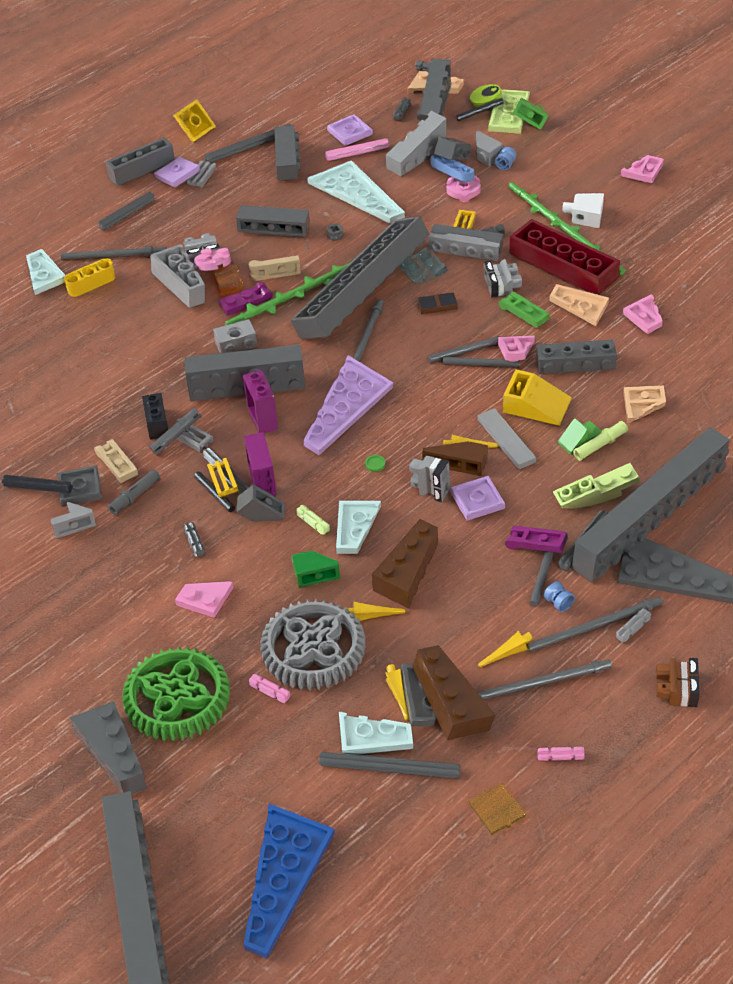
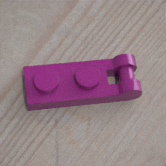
(239, 301)
(536, 539)

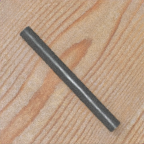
(463, 349)
(480, 362)
(541, 578)

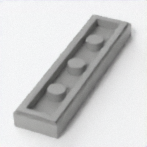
(506, 439)

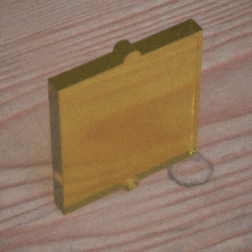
(497, 808)

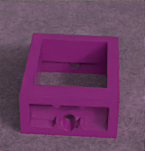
(260, 402)
(260, 462)

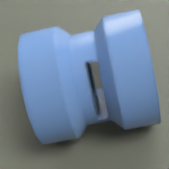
(505, 158)
(559, 596)

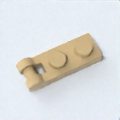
(274, 268)
(116, 461)

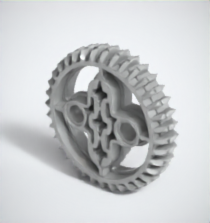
(313, 644)

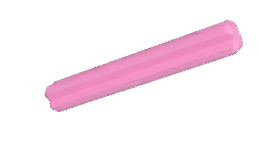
(357, 149)

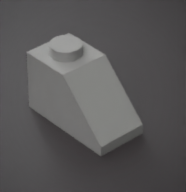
(487, 148)

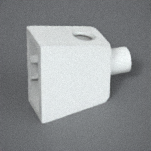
(586, 209)

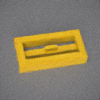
(466, 213)
(218, 466)

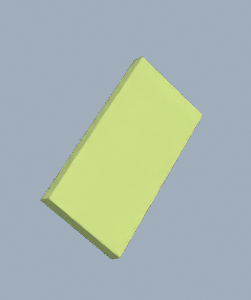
(502, 116)

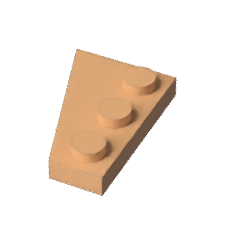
(419, 83)
(580, 303)

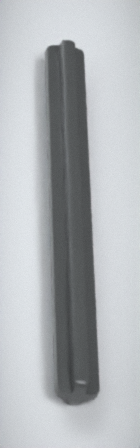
(240, 146)
(389, 764)

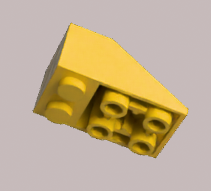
(535, 398)

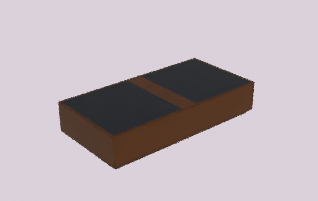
(437, 303)

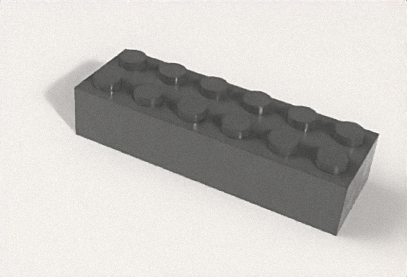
(223, 373)

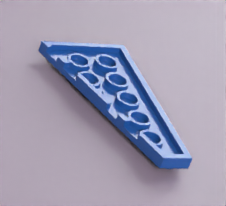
(285, 866)

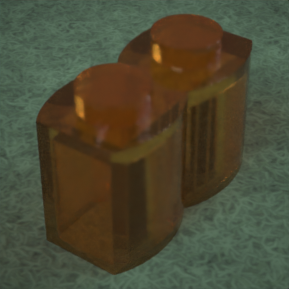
(228, 279)

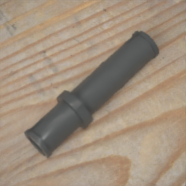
(175, 431)
(128, 496)

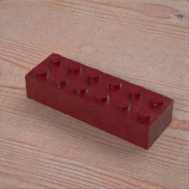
(564, 257)

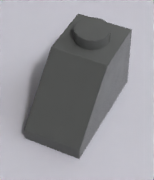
(260, 505)

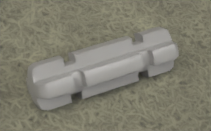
(633, 625)

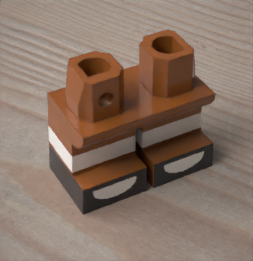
(682, 682)

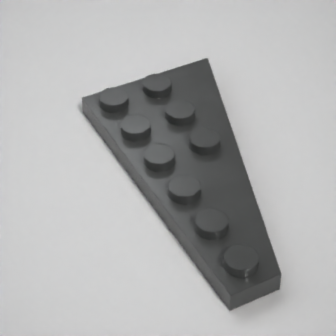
(669, 571)

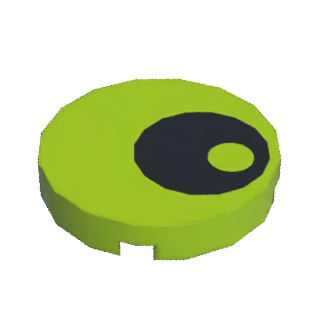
(485, 94)

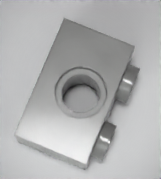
(235, 337)

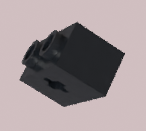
(155, 415)

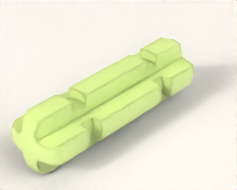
(313, 519)

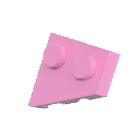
(644, 169)
(644, 314)
(516, 347)
(204, 597)

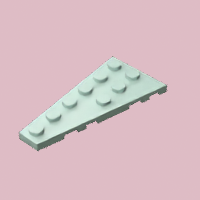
(356, 188)

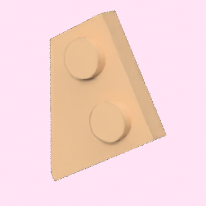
(643, 401)

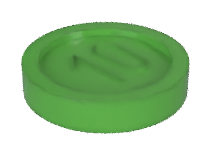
(375, 463)

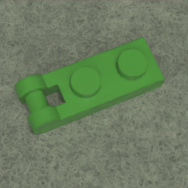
(524, 309)

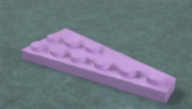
(348, 400)

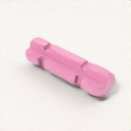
(269, 688)
(561, 753)

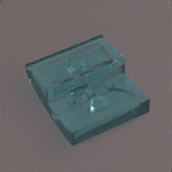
(423, 266)

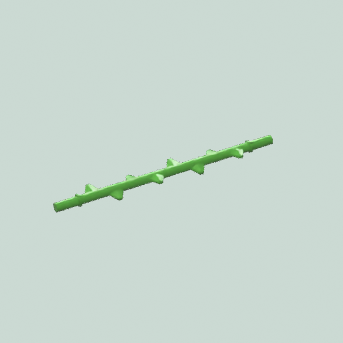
(556, 221)
(270, 306)

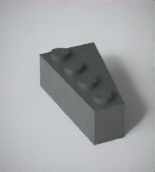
(436, 88)

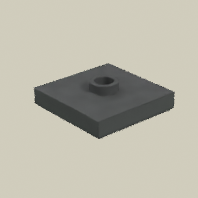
(85, 485)

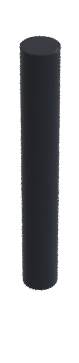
(480, 109)
(212, 490)

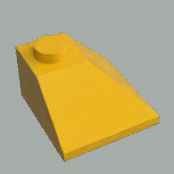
(194, 120)

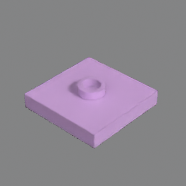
(349, 130)
(177, 172)
(477, 498)

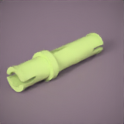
(606, 437)

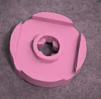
(463, 190)
(211, 259)

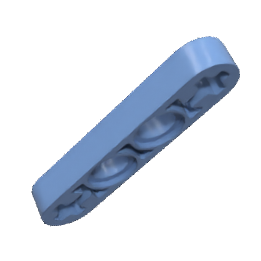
(452, 168)

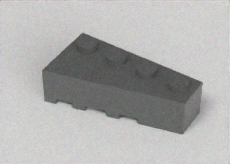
(109, 743)

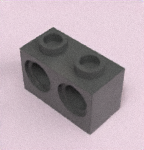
(453, 149)

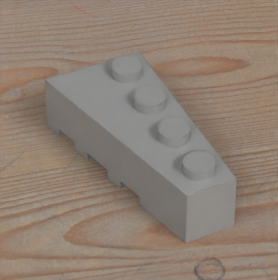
(417, 145)
(178, 275)

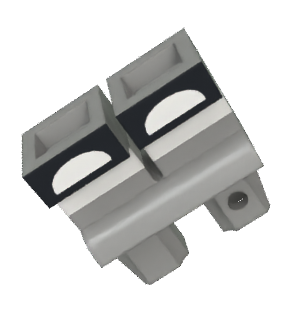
(194, 246)
(501, 278)
(431, 477)

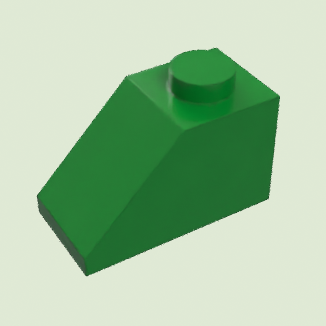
(314, 568)

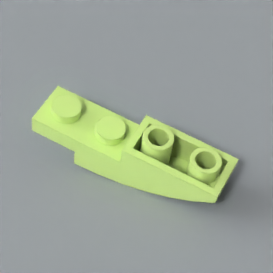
(598, 490)

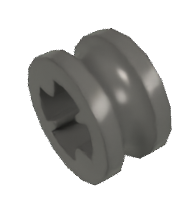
(335, 231)

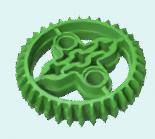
(176, 693)

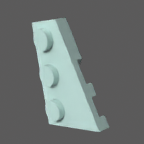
(43, 272)
(354, 524)
(372, 736)

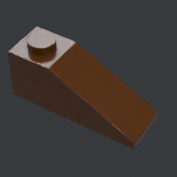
(462, 456)

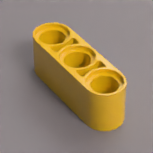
(89, 277)

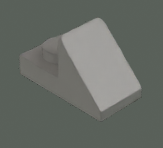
(76, 520)

